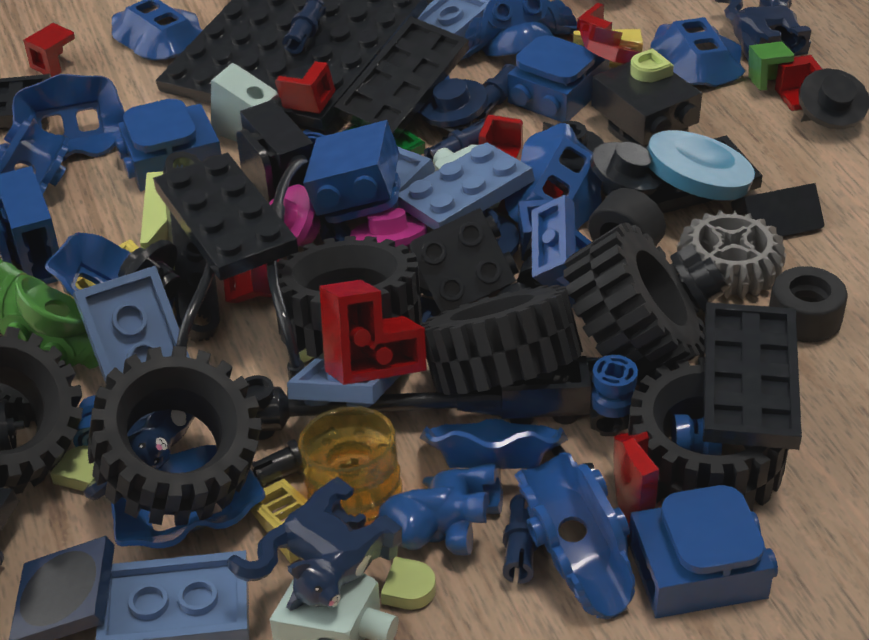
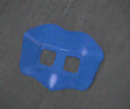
(140, 32)
(696, 66)
(67, 96)
(543, 154)
(89, 258)
(493, 442)
(138, 530)

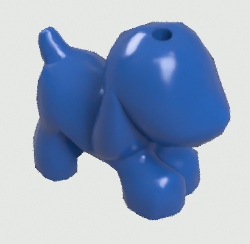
(447, 507)

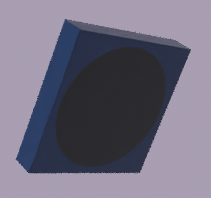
(63, 592)

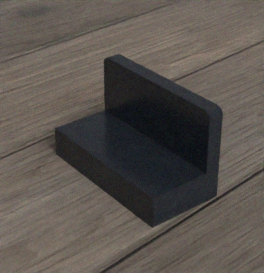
(787, 209)

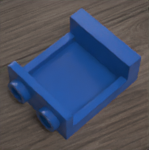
(554, 241)

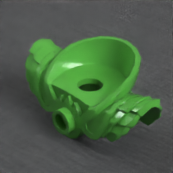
(45, 312)

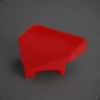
(605, 43)
(634, 474)

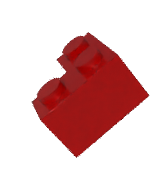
(362, 343)

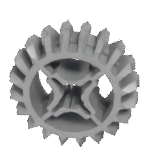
(741, 248)

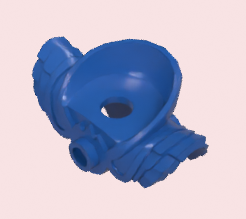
(513, 24)
(35, 148)
(599, 563)

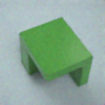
(765, 60)

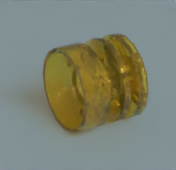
(358, 449)

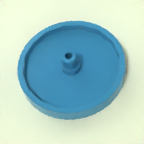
(700, 165)

